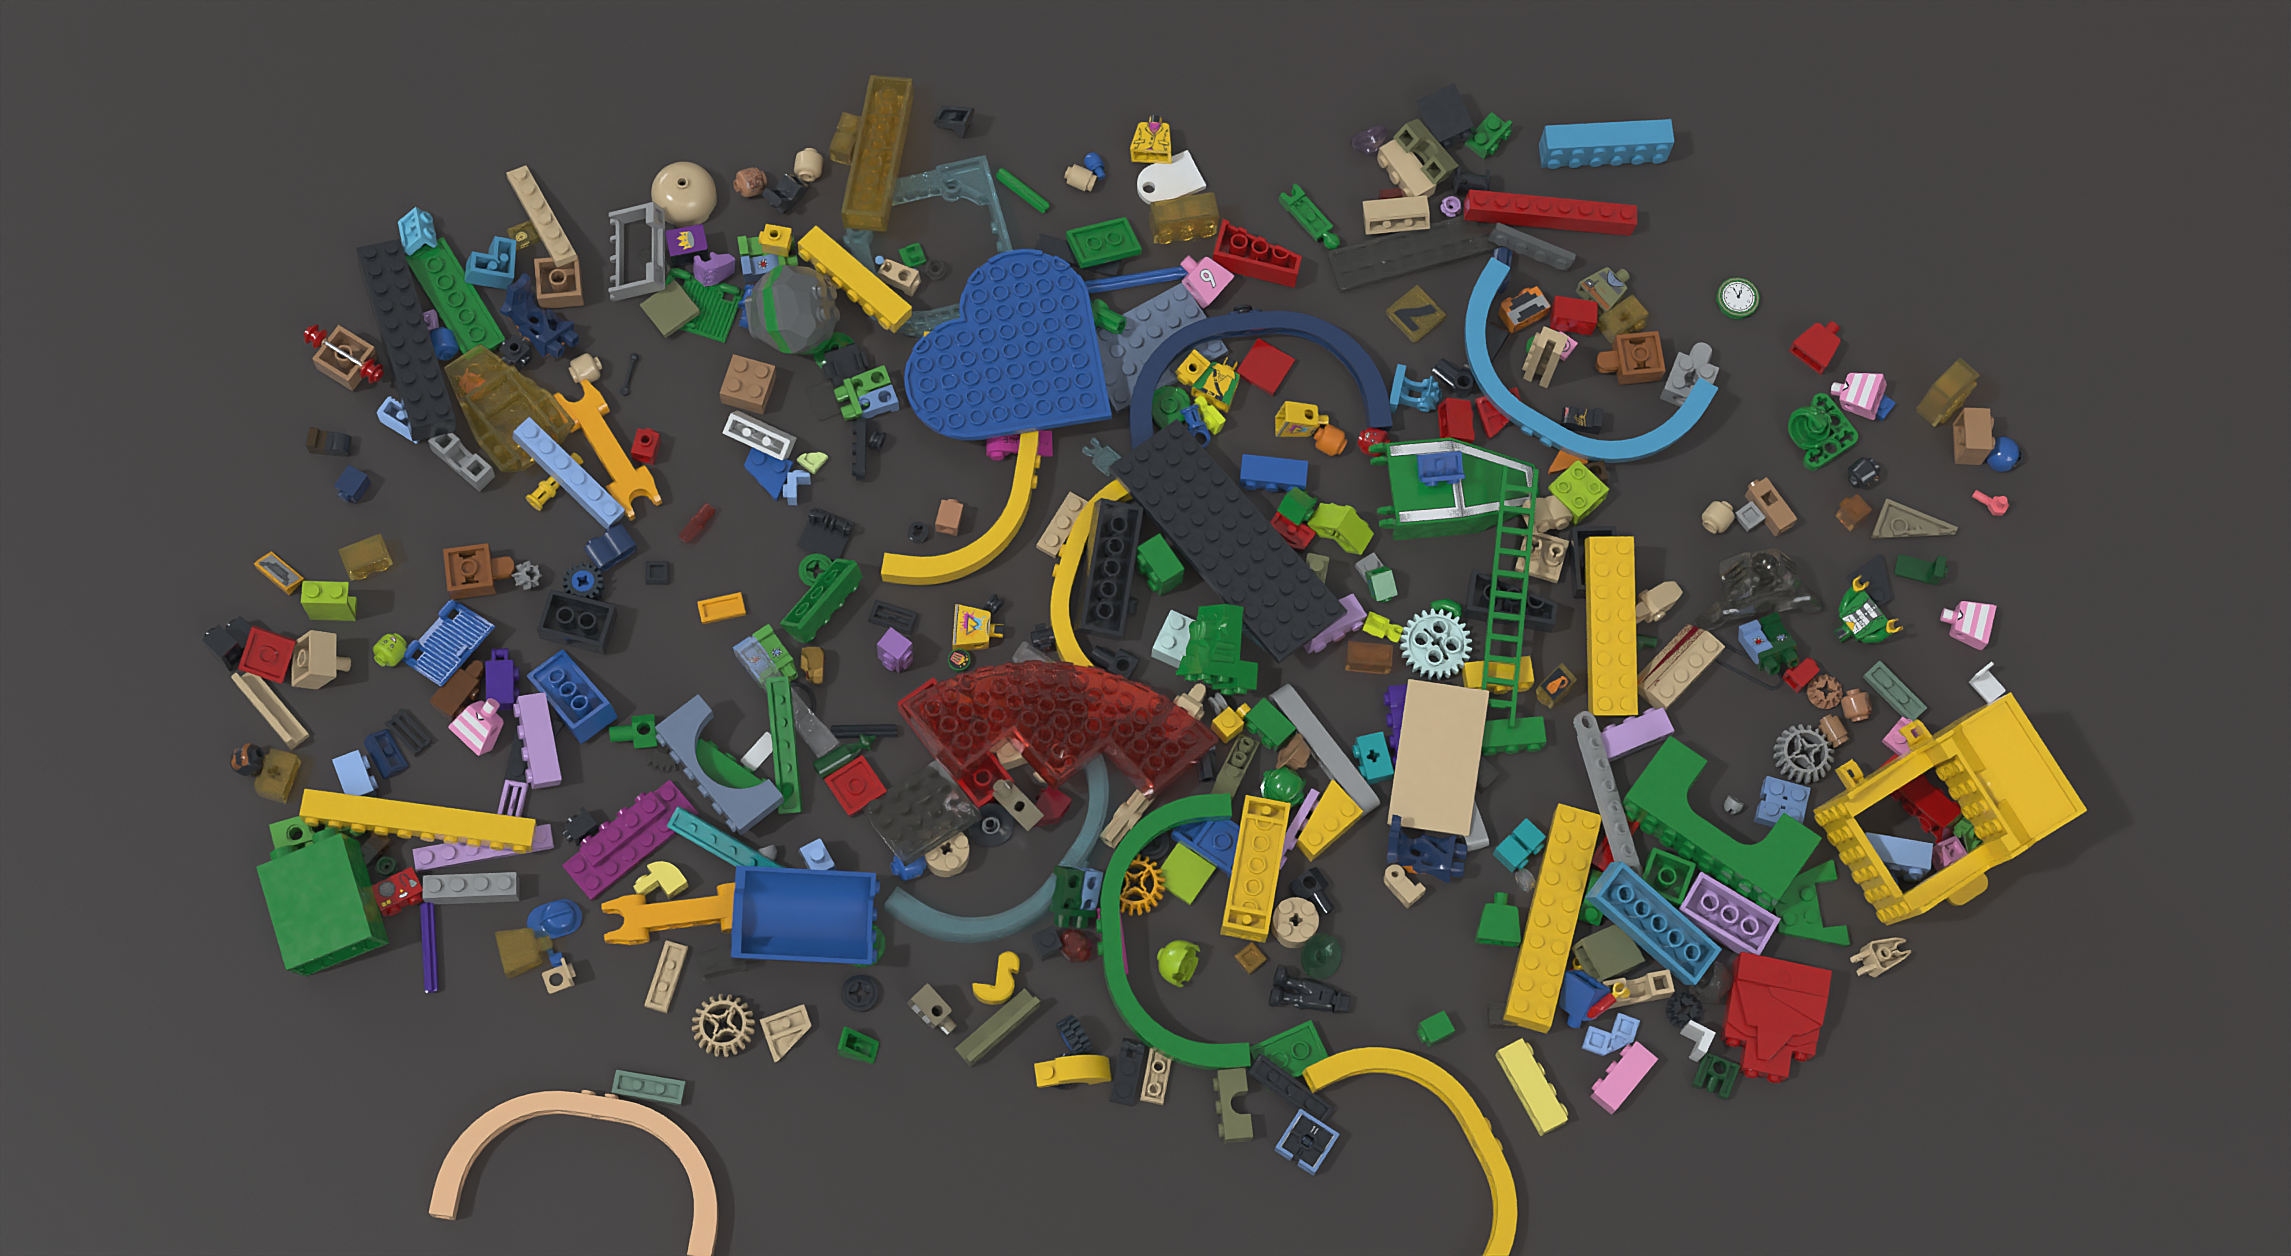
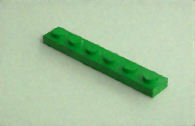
(784, 743)

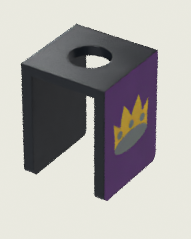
(686, 244)

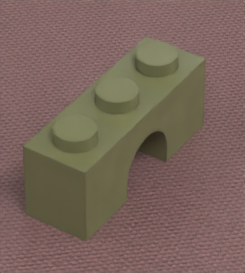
(1418, 139)
(1233, 1126)

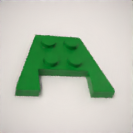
(1800, 908)

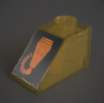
(1556, 686)

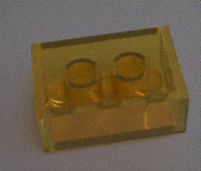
(1183, 218)
(1948, 393)

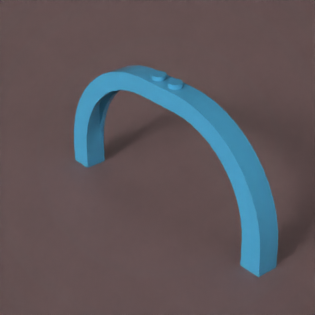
(1547, 430)

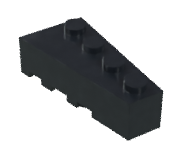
(1539, 612)

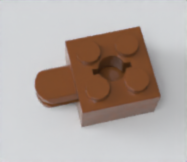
(1628, 353)
(474, 571)

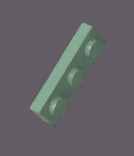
(1894, 691)
(648, 1087)

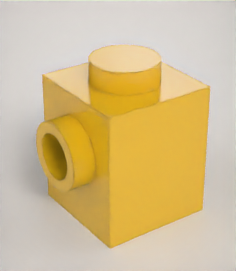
(776, 240)

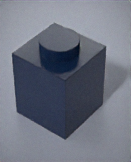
(351, 485)

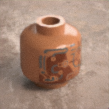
(750, 182)
(1856, 705)

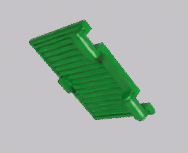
(716, 313)

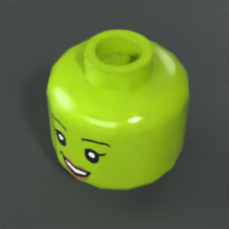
(389, 650)

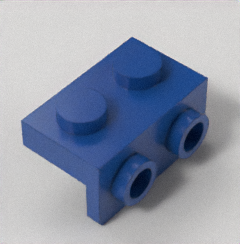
(1440, 467)

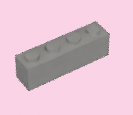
(471, 888)

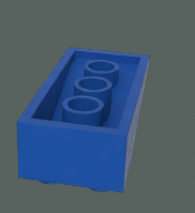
(572, 696)

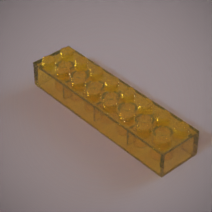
(878, 153)

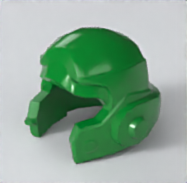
(1809, 427)
(1283, 786)

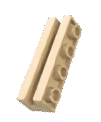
(1544, 355)

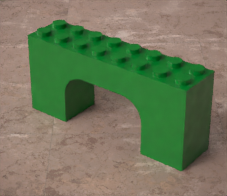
(1754, 871)

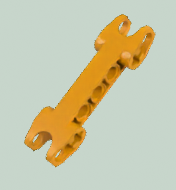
(627, 481)
(645, 918)

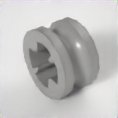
(1217, 703)

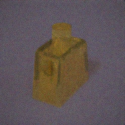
(521, 950)

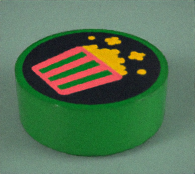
(959, 660)

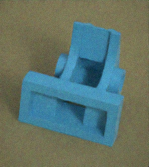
(1401, 385)

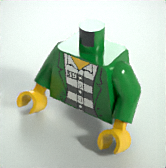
(1862, 617)

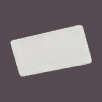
(758, 752)

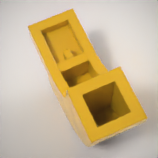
(1073, 1069)

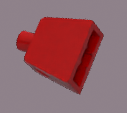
(1817, 346)

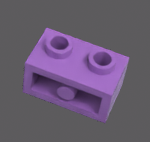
(895, 651)

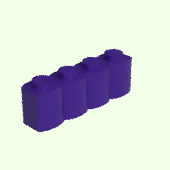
(1395, 700)

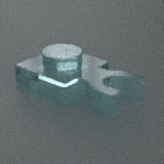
(1102, 457)

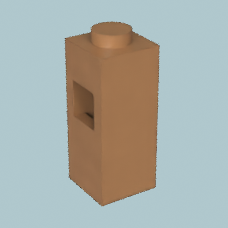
(1770, 503)

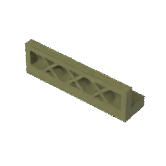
(997, 1027)

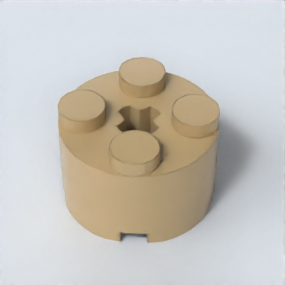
(953, 861)
(1282, 925)

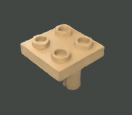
(1545, 558)

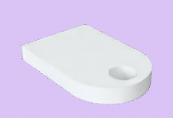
(1171, 180)

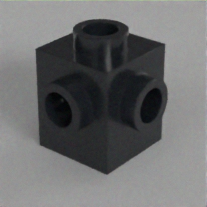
(516, 352)

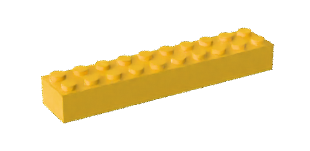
(1552, 918)

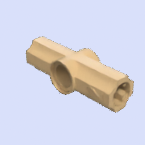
(1125, 819)

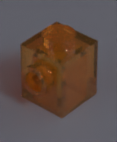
(1853, 511)

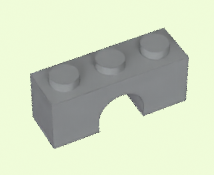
(469, 466)

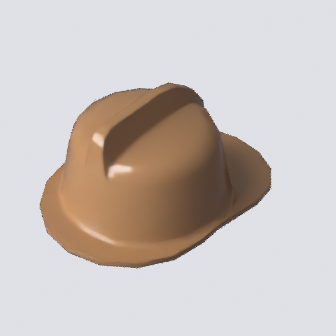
(1294, 753)

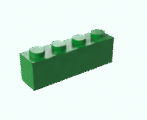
(1526, 735)
(723, 769)

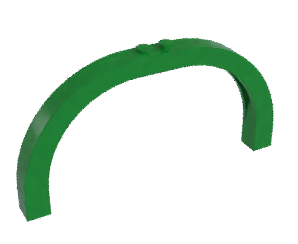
(1173, 1047)

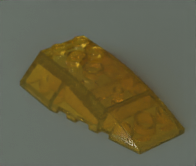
(498, 402)

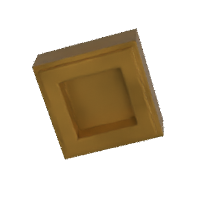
(1250, 958)

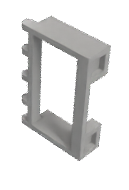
(654, 270)

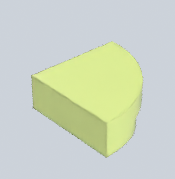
(812, 461)

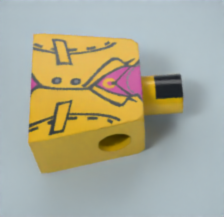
(1152, 142)

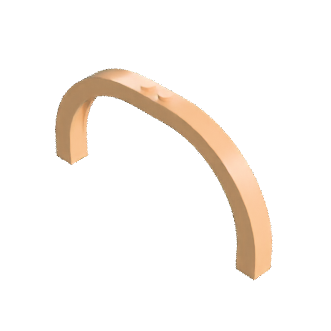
(585, 1104)

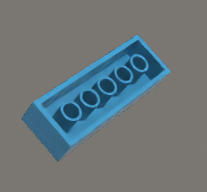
(1606, 143)
(1653, 923)

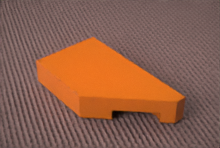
(1563, 462)

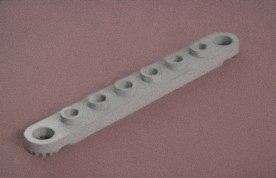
(1606, 792)

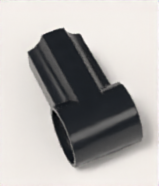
(1452, 376)
(1207, 767)

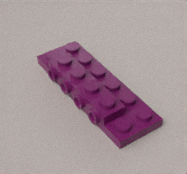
(626, 840)

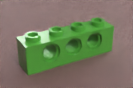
(284, 830)

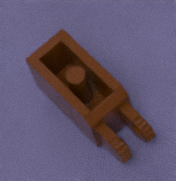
(459, 691)

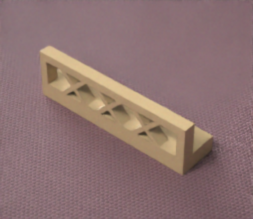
(271, 709)

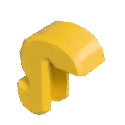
(1004, 987)

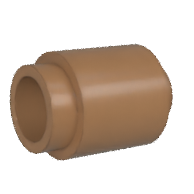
(1834, 729)

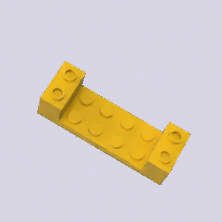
(1255, 869)

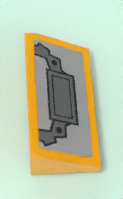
(279, 572)

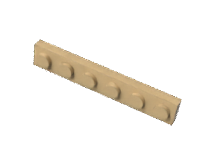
(541, 216)

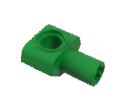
(631, 732)

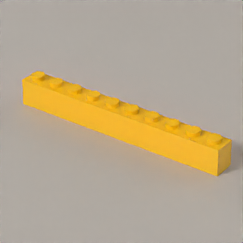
(418, 820)

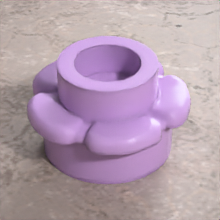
(1451, 201)

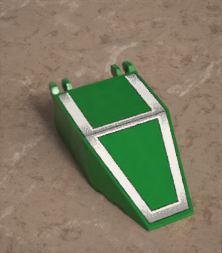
(1445, 507)

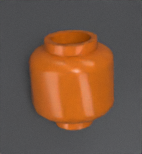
(1330, 440)

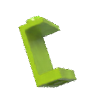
(328, 601)

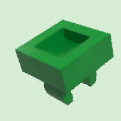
(912, 256)

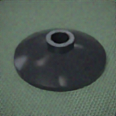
(997, 832)

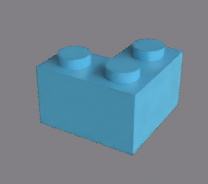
(494, 268)

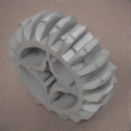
(1798, 738)

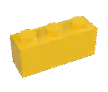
(1473, 675)

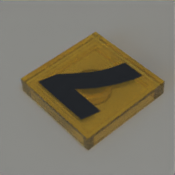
(1415, 314)

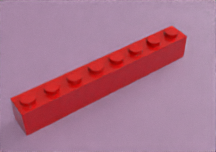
(1550, 212)

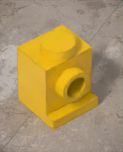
(1188, 377)

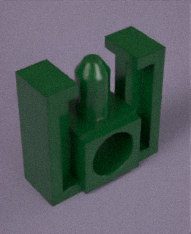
(1706, 1069)

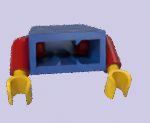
(1585, 996)

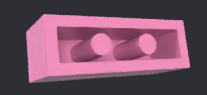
(1623, 1076)

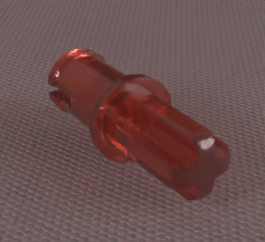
(696, 523)

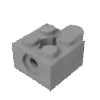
(1686, 372)

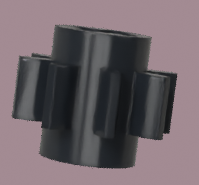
(1042, 637)

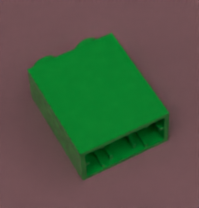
(321, 902)

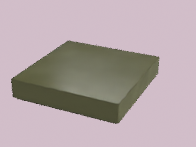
(670, 309)

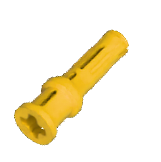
(546, 488)

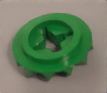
(809, 563)

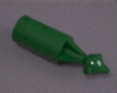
(841, 756)

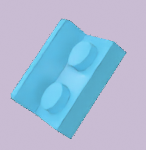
(416, 230)

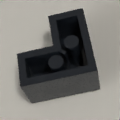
(228, 644)

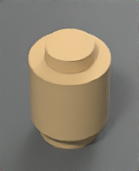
(1080, 178)

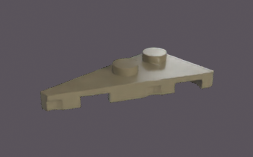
(1901, 521)

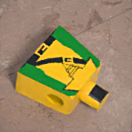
(1218, 384)

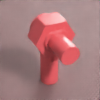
(1997, 505)

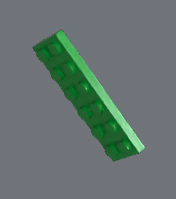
(453, 298)

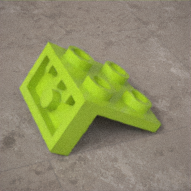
(1579, 491)

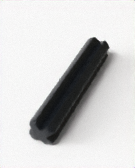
(854, 731)

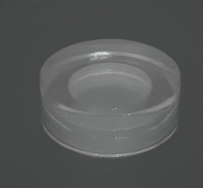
(1525, 879)

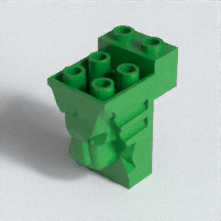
(1215, 651)

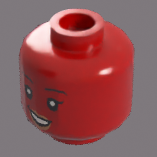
(1370, 437)

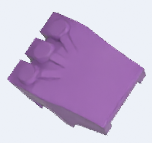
(714, 270)

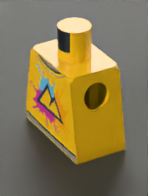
(1298, 420)
(973, 628)

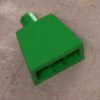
(1499, 923)

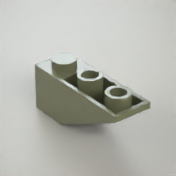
(1235, 766)

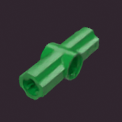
(1107, 318)

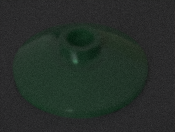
(1328, 958)

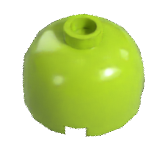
(1178, 961)

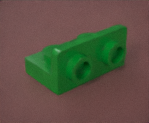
(1489, 135)

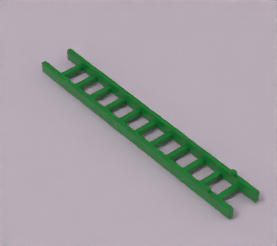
(1509, 595)

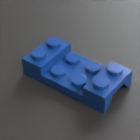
(1212, 840)

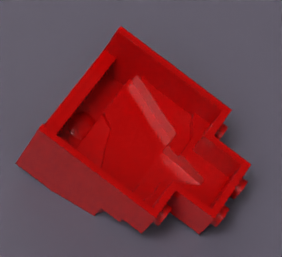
(1774, 1013)

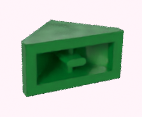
(857, 1046)

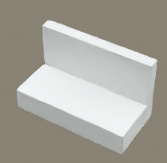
(1702, 1037)

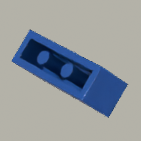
(1272, 473)

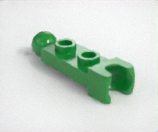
(1309, 217)

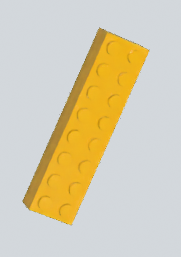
(1611, 626)

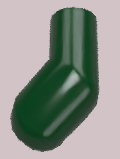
(1643, 640)

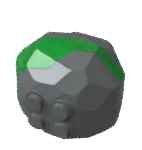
(792, 310)

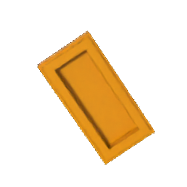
(721, 608)

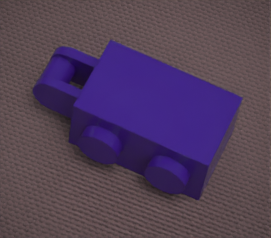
(502, 679)

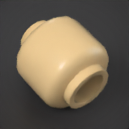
(808, 165)
(585, 368)
(1718, 517)

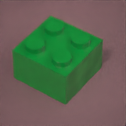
(1159, 565)
(1668, 875)

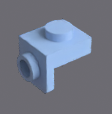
(790, 489)

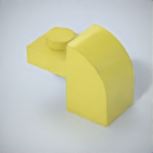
(662, 875)

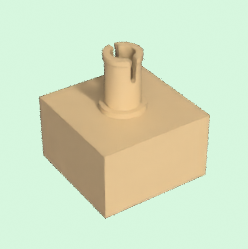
(316, 660)

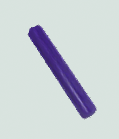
(429, 947)

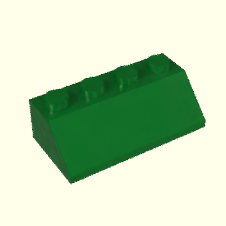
(822, 599)

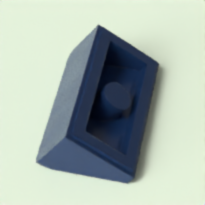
(385, 753)

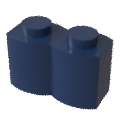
(610, 548)

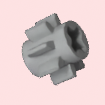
(526, 575)

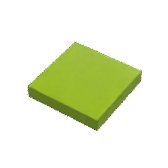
(1185, 873)

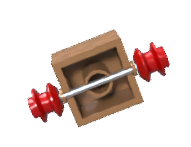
(344, 356)

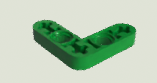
(1837, 433)

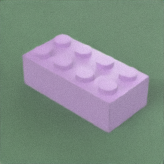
(1727, 916)

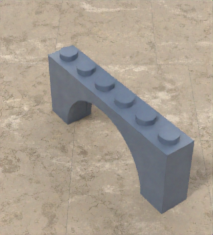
(739, 806)

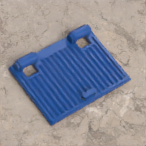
(448, 642)

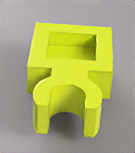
(1213, 419)
(1379, 626)

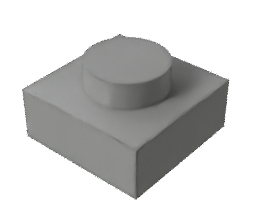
(1749, 516)
(1368, 563)

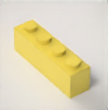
(1531, 1086)

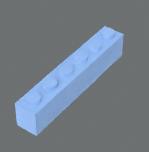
(568, 473)

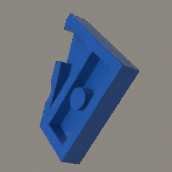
(768, 471)

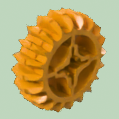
(1148, 870)

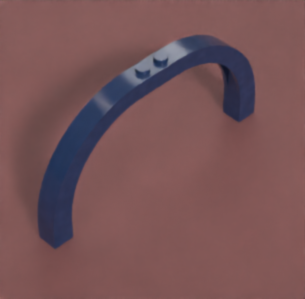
(1253, 324)

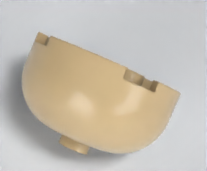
(687, 203)

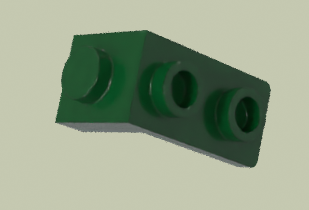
(1921, 570)

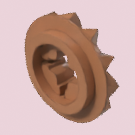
(1817, 697)

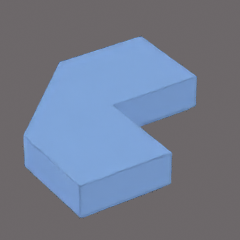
(1603, 1042)

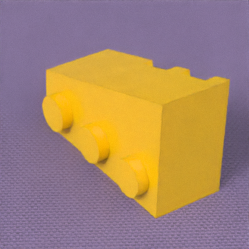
(1329, 821)

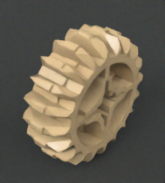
(718, 1034)

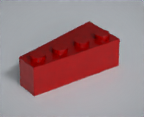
(1255, 257)
(1929, 805)

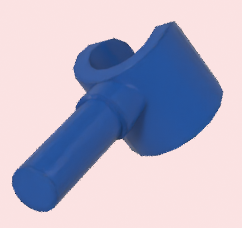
(555, 958)

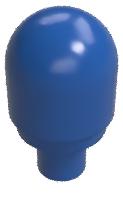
(1094, 163)

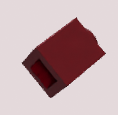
(1052, 805)

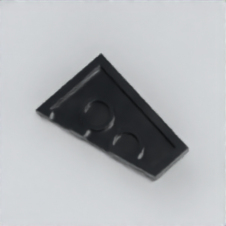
(516, 766)

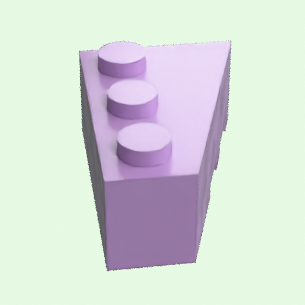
(1352, 620)

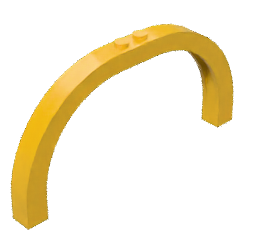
(969, 559)
(1066, 573)
(1458, 1101)

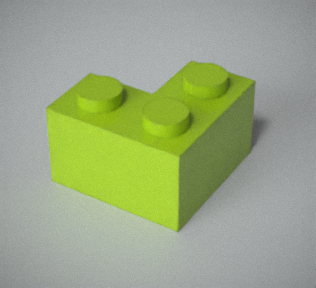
(1341, 525)

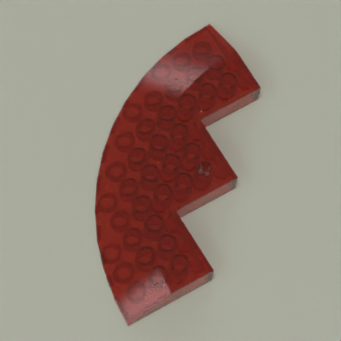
(1058, 713)

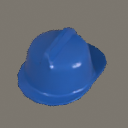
(555, 918)

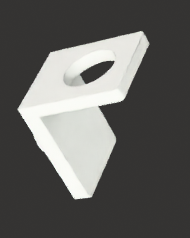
(1986, 684)

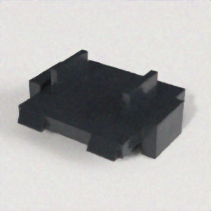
(844, 364)

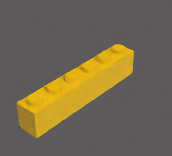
(854, 279)

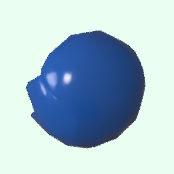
(2003, 455)

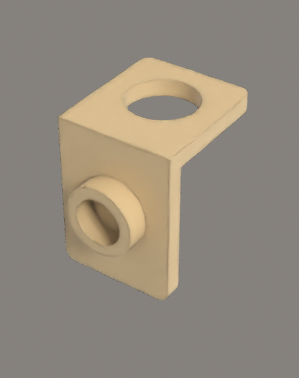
(566, 971)

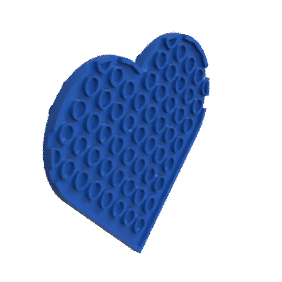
(1014, 357)

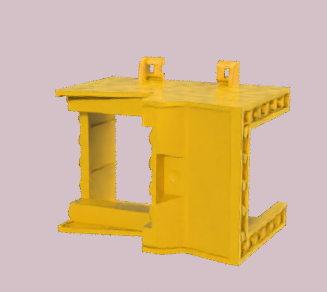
(1996, 775)

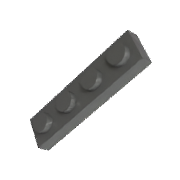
(1532, 247)

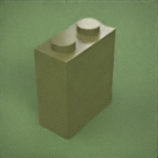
(1608, 954)

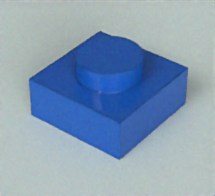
(1884, 408)

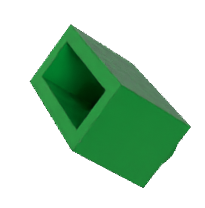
(1269, 725)

